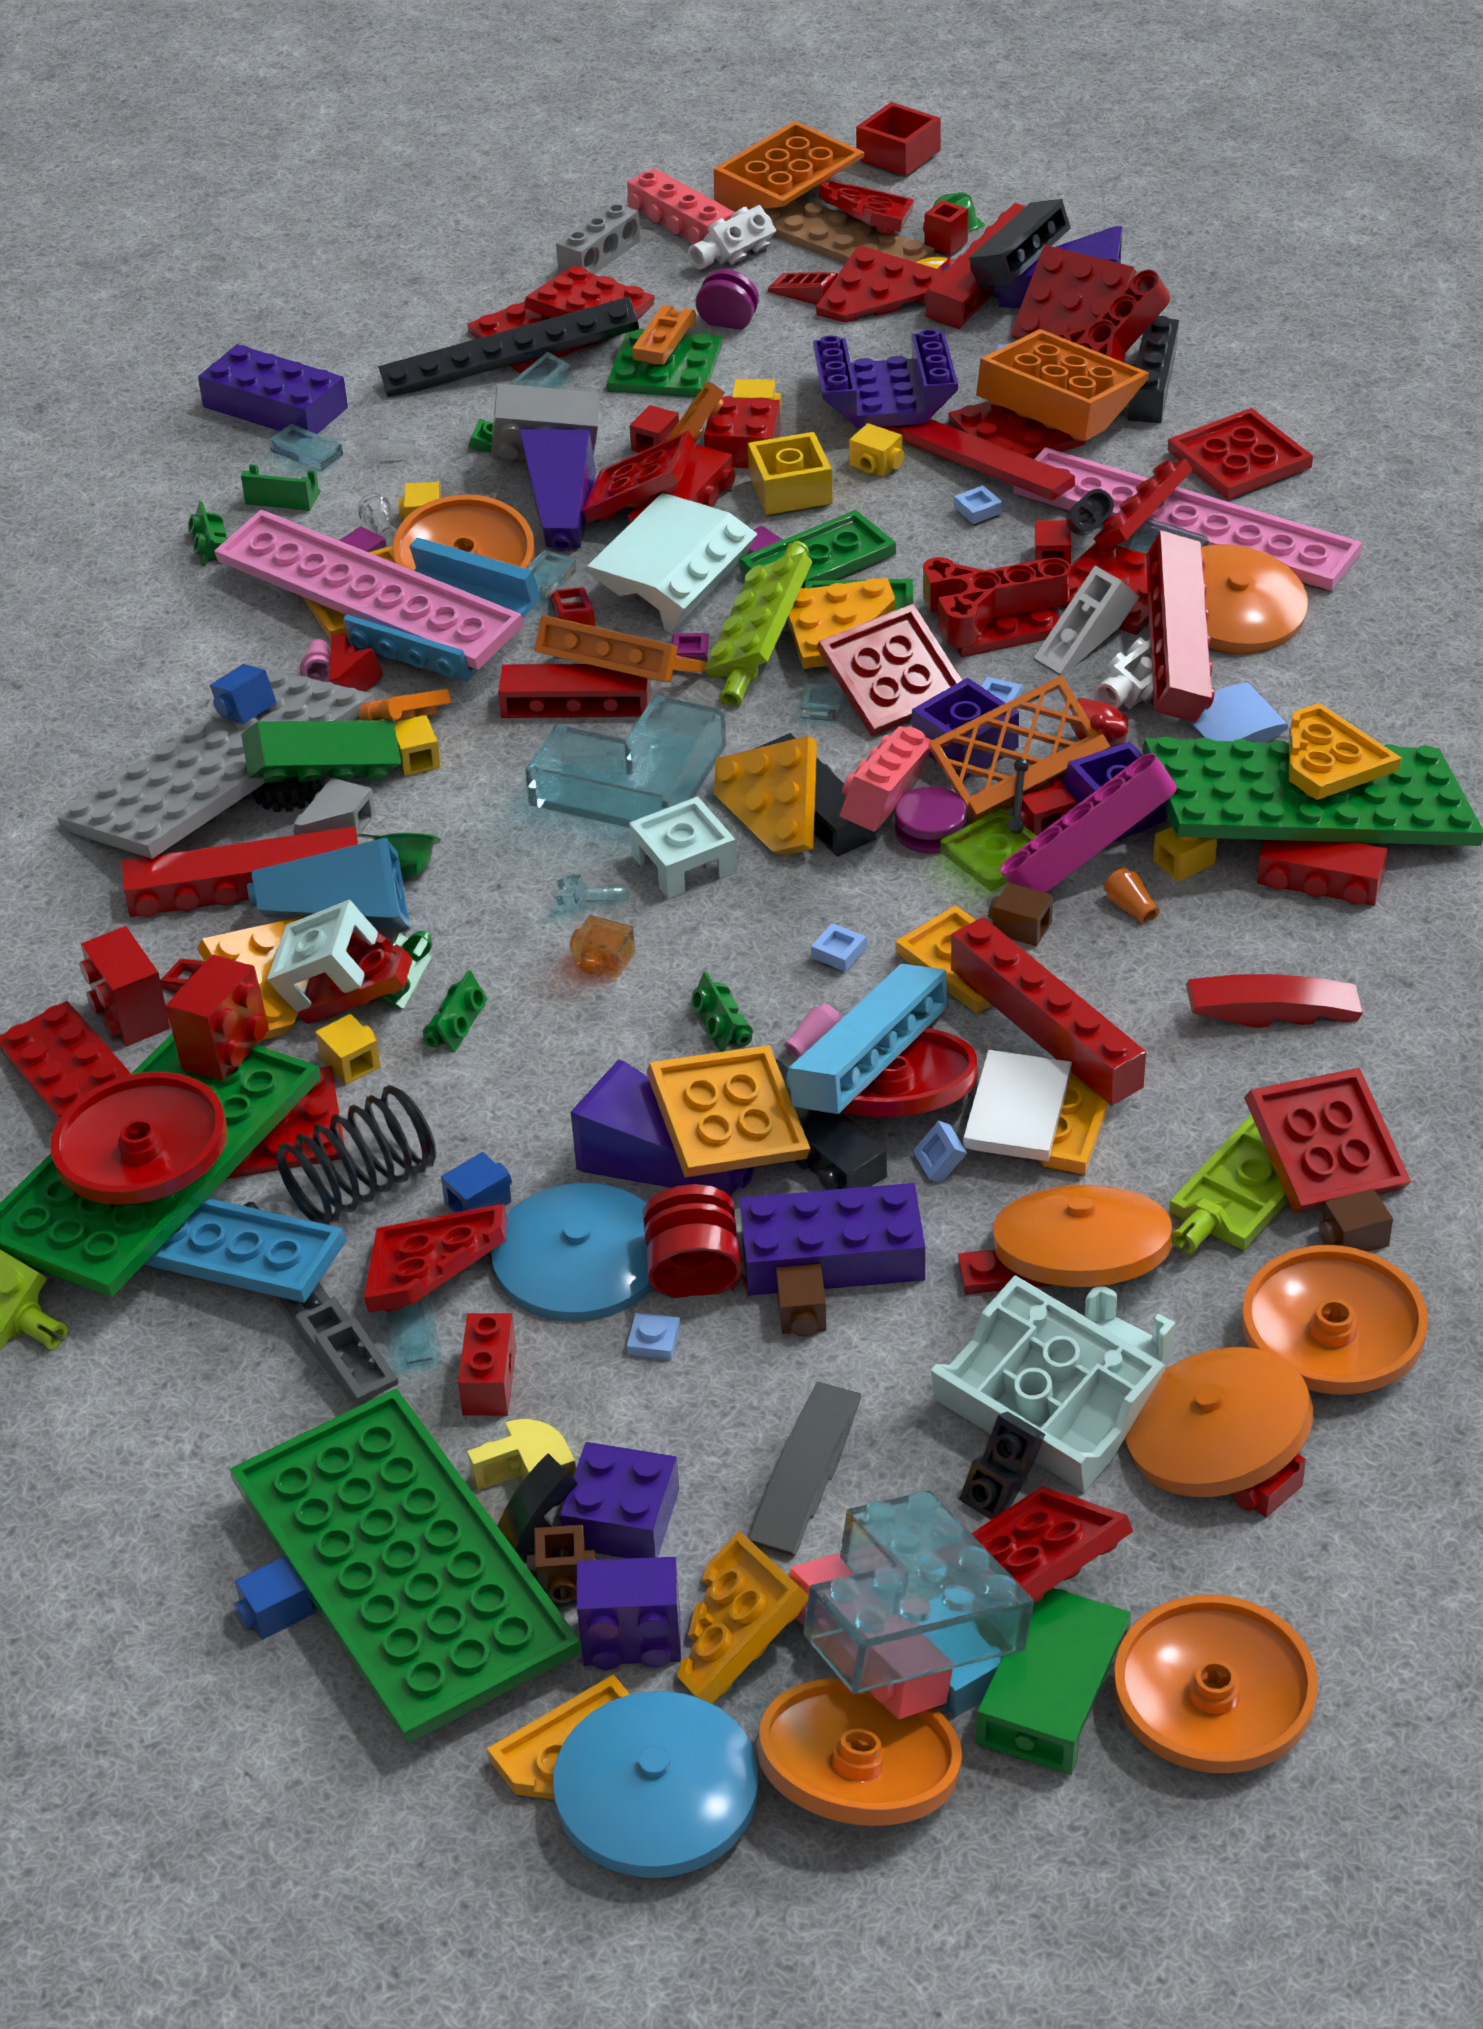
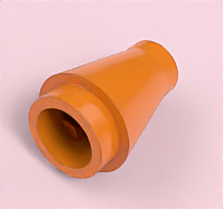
(1129, 894)

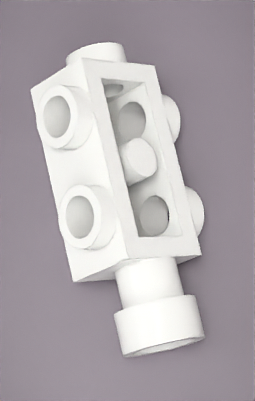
(750, 232)
(1128, 678)

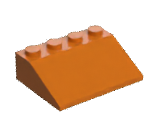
(781, 168)
(1058, 383)

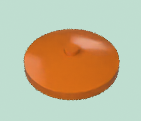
(469, 524)
(1250, 599)
(1082, 1235)
(1336, 1317)
(1221, 1422)
(1215, 1683)
(854, 1758)

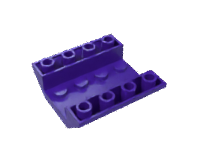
(887, 390)

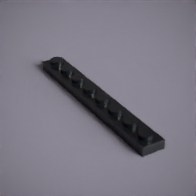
(509, 347)

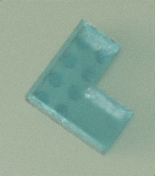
(633, 776)
(917, 1600)

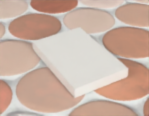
(1017, 1105)

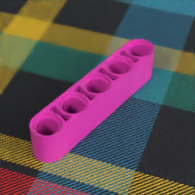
(1090, 825)

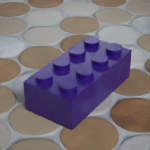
(272, 390)
(853, 1232)

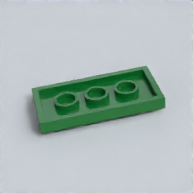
(833, 546)

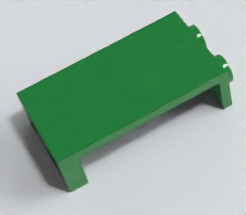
(1049, 1688)

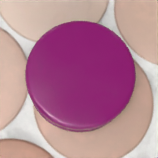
(727, 299)
(927, 817)

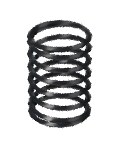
(304, 1203)

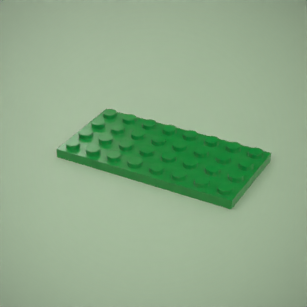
(1246, 794)
(109, 1243)
(405, 1565)

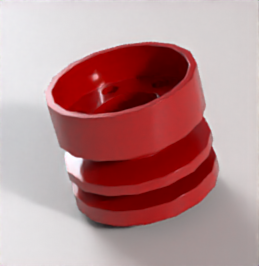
(691, 1241)

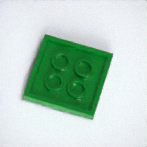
(681, 375)

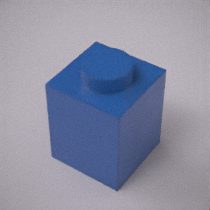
(242, 693)
(476, 1184)
(272, 1598)

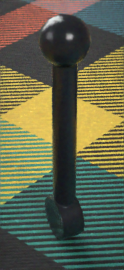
(1015, 824)

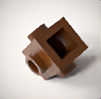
(556, 1560)

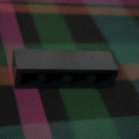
(1019, 243)
(1157, 357)
(832, 830)
(839, 1148)

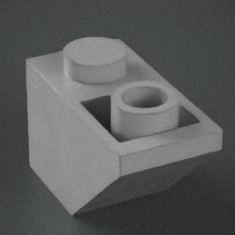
(336, 807)

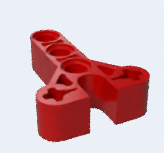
(1124, 317)
(973, 597)

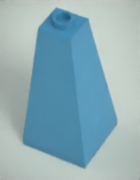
(362, 872)

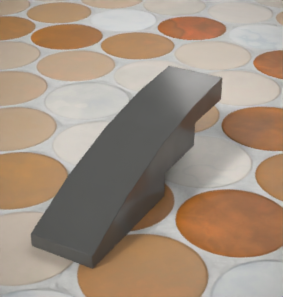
(340, 1346)
(805, 1468)

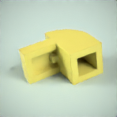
(518, 1453)

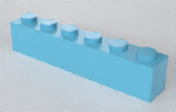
(867, 1038)

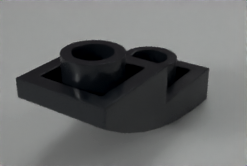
(1003, 1468)
(537, 1494)

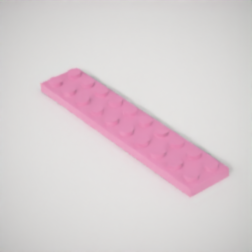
(1309, 552)
(368, 586)

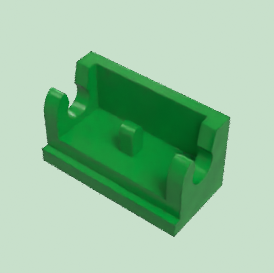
(279, 491)

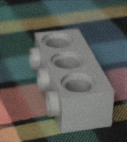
(599, 239)

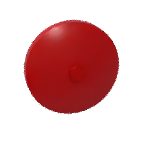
(921, 1078)
(139, 1138)

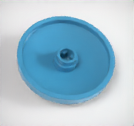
(574, 1252)
(656, 1784)

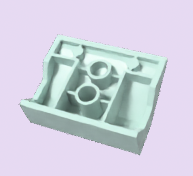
(673, 555)
(1053, 1374)

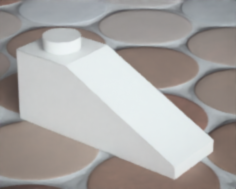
(1087, 621)

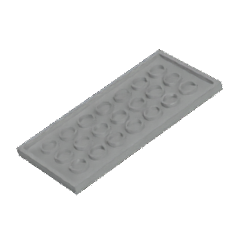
(197, 772)

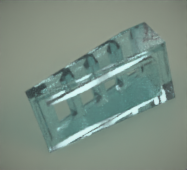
(549, 369)

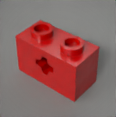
(487, 1364)

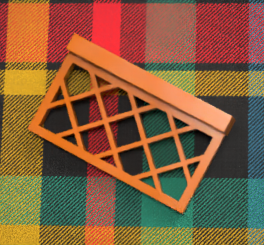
(611, 649)
(1041, 771)

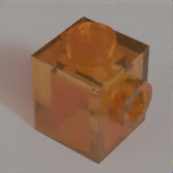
(602, 946)

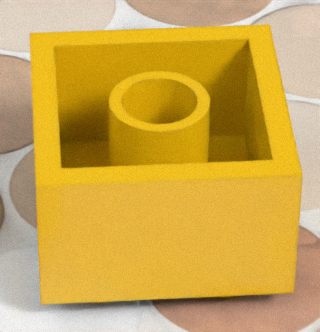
(790, 473)

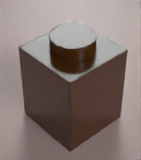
(1022, 913)
(1356, 1222)
(801, 1299)

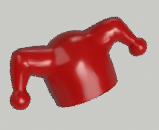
(1104, 720)

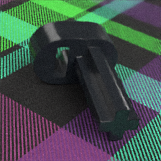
(1090, 512)

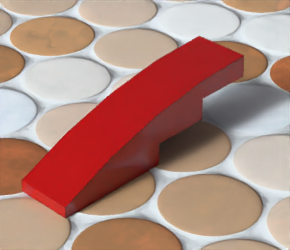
(1261, 998)

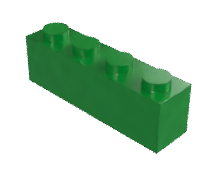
(320, 750)

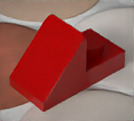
(352, 667)

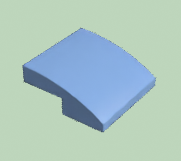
(1239, 714)

